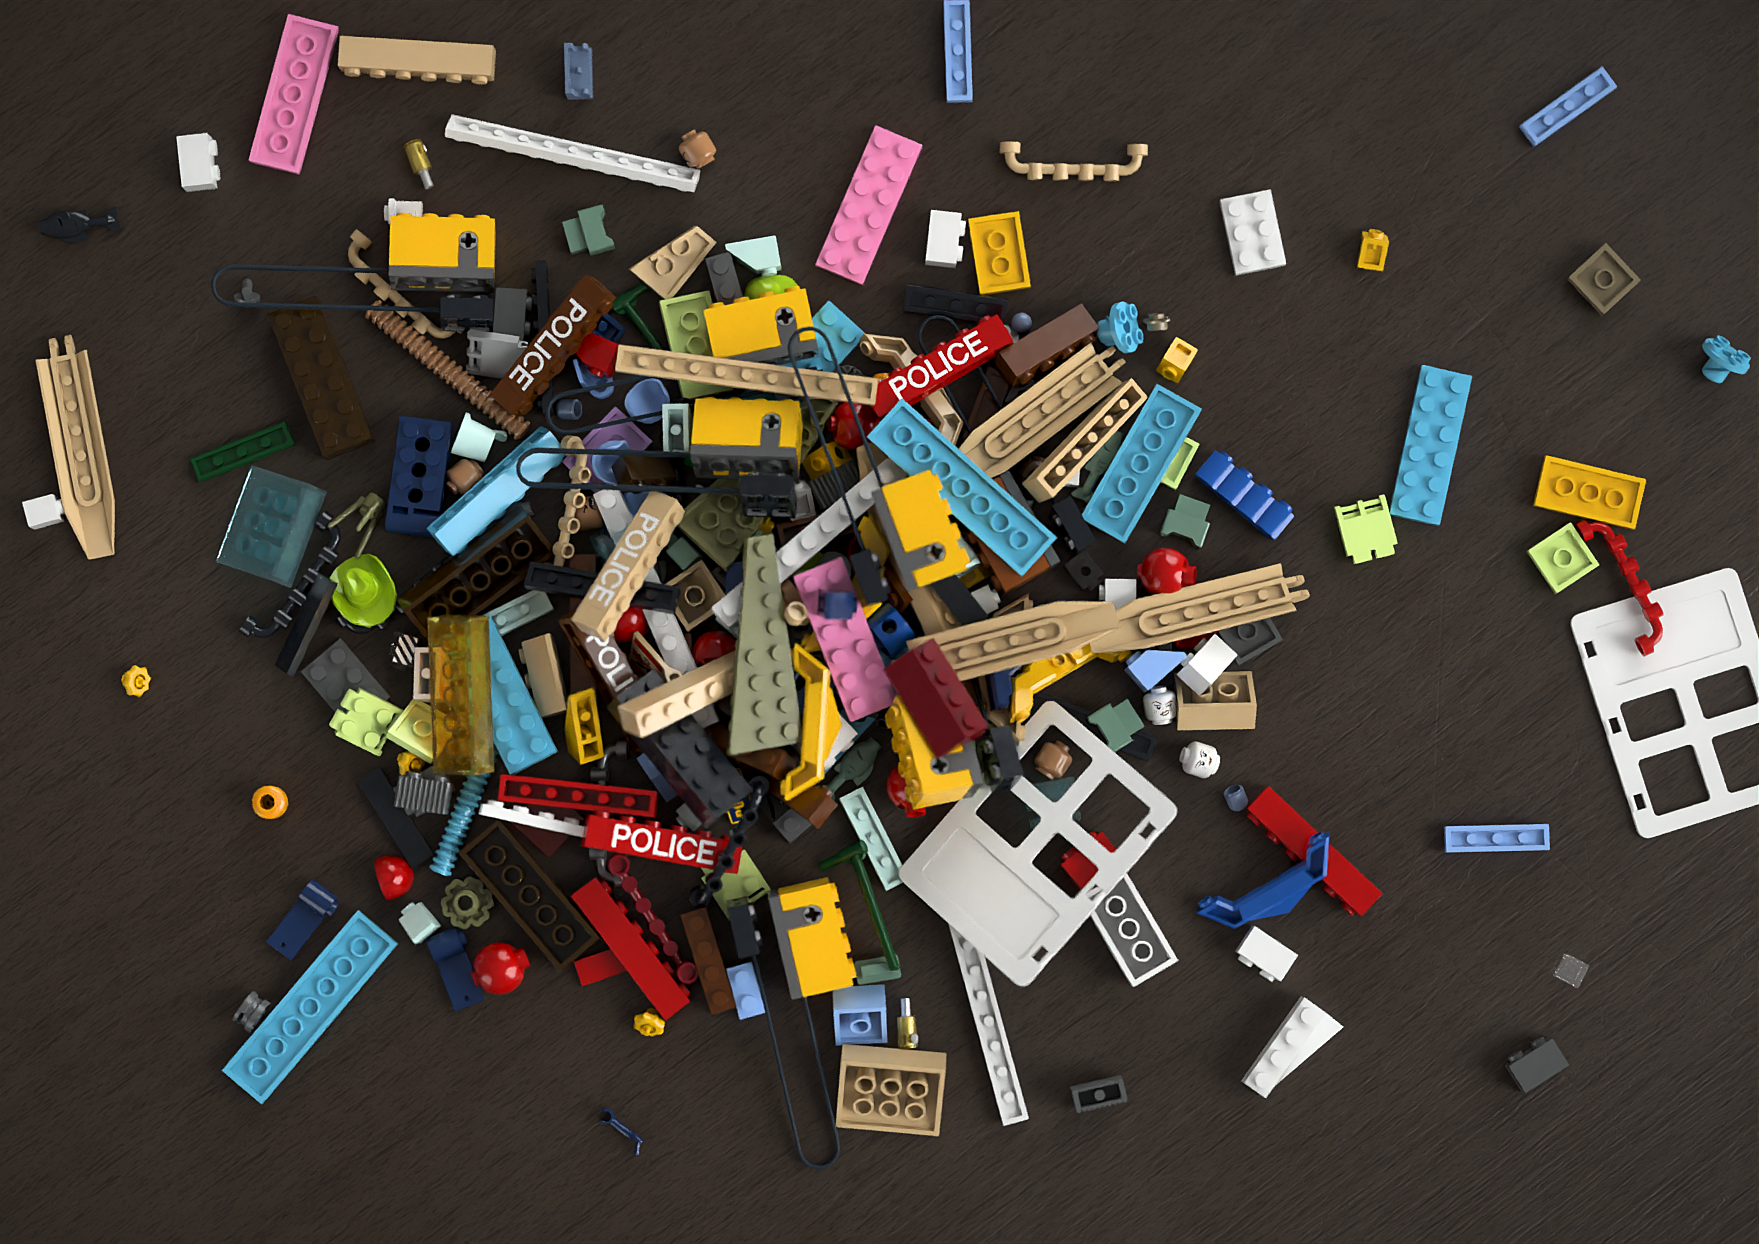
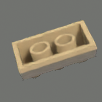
(544, 675)
(1223, 705)

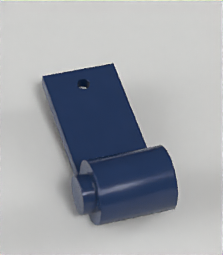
(303, 919)
(455, 967)

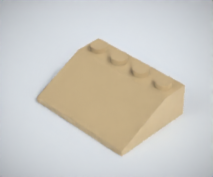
(891, 1090)

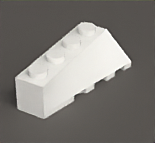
(1294, 1041)

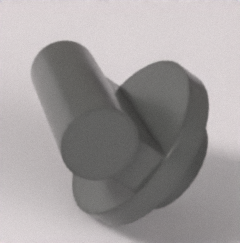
(247, 294)

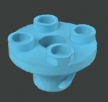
(1121, 328)
(1723, 359)

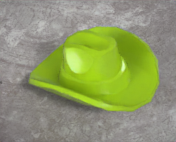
(364, 591)

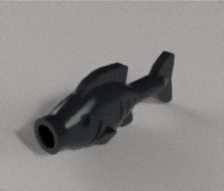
(72, 225)

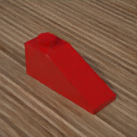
(598, 355)

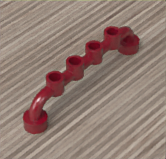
(619, 866)

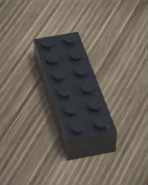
(688, 759)

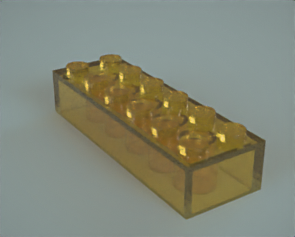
(461, 694)

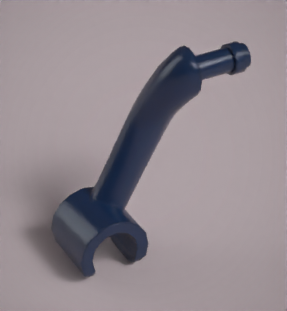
(623, 1129)

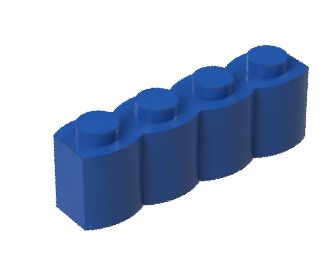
(1243, 495)

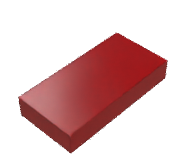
(598, 967)

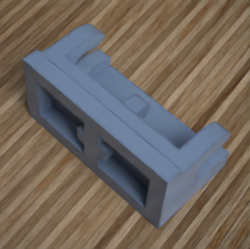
(578, 71)

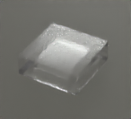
(1571, 970)

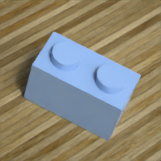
(746, 990)

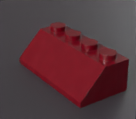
(935, 698)

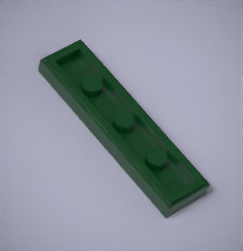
(242, 452)

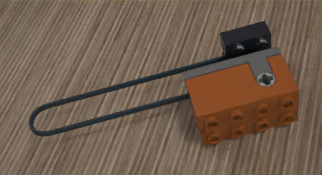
(1063, 514)

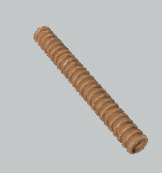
(447, 370)

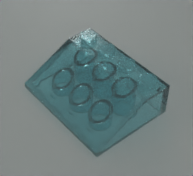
(271, 526)

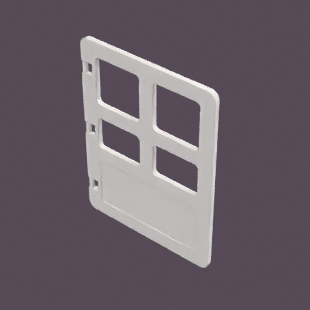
(1703, 634)
(996, 891)

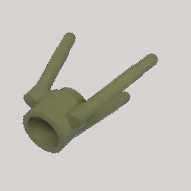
(370, 509)

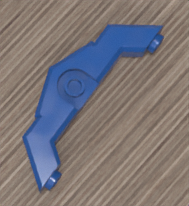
(1275, 896)

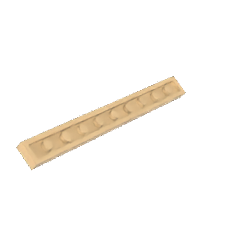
(744, 374)

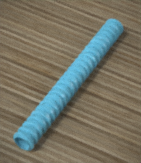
(459, 822)

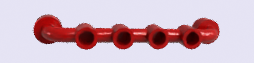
(1639, 589)

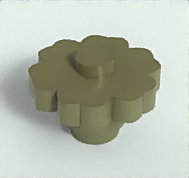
(467, 902)

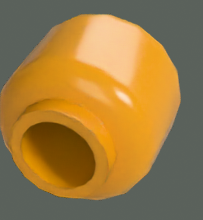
(261, 799)

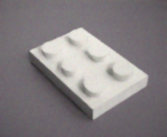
(1252, 232)

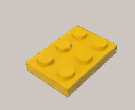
(999, 253)

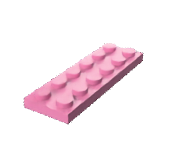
(293, 94)
(868, 205)
(846, 644)

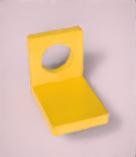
(817, 462)

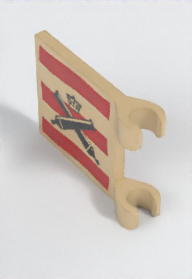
(645, 659)

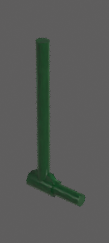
(625, 305)
(854, 855)

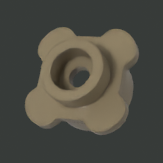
(1156, 322)

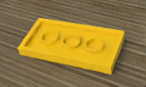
(1589, 492)

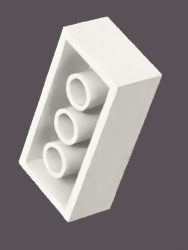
(1131, 932)

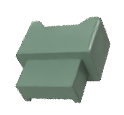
(588, 232)
(1187, 521)
(682, 552)
(1117, 724)
(874, 970)

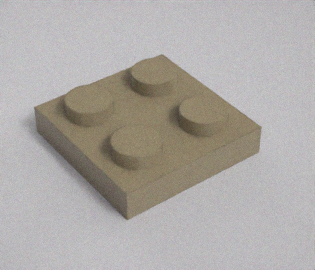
(1603, 279)

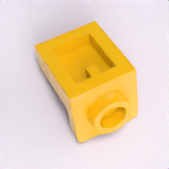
(1373, 250)
(1176, 360)

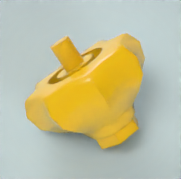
(136, 681)
(410, 762)
(649, 1023)

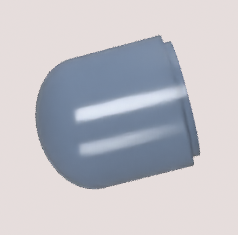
(1021, 323)
(566, 407)
(1238, 800)

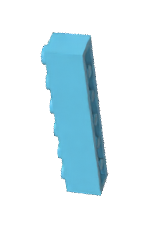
(494, 493)

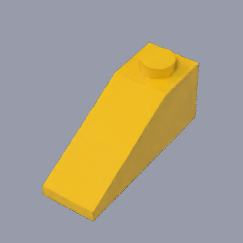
(583, 727)

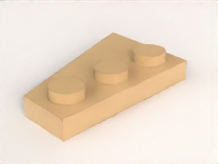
(674, 263)

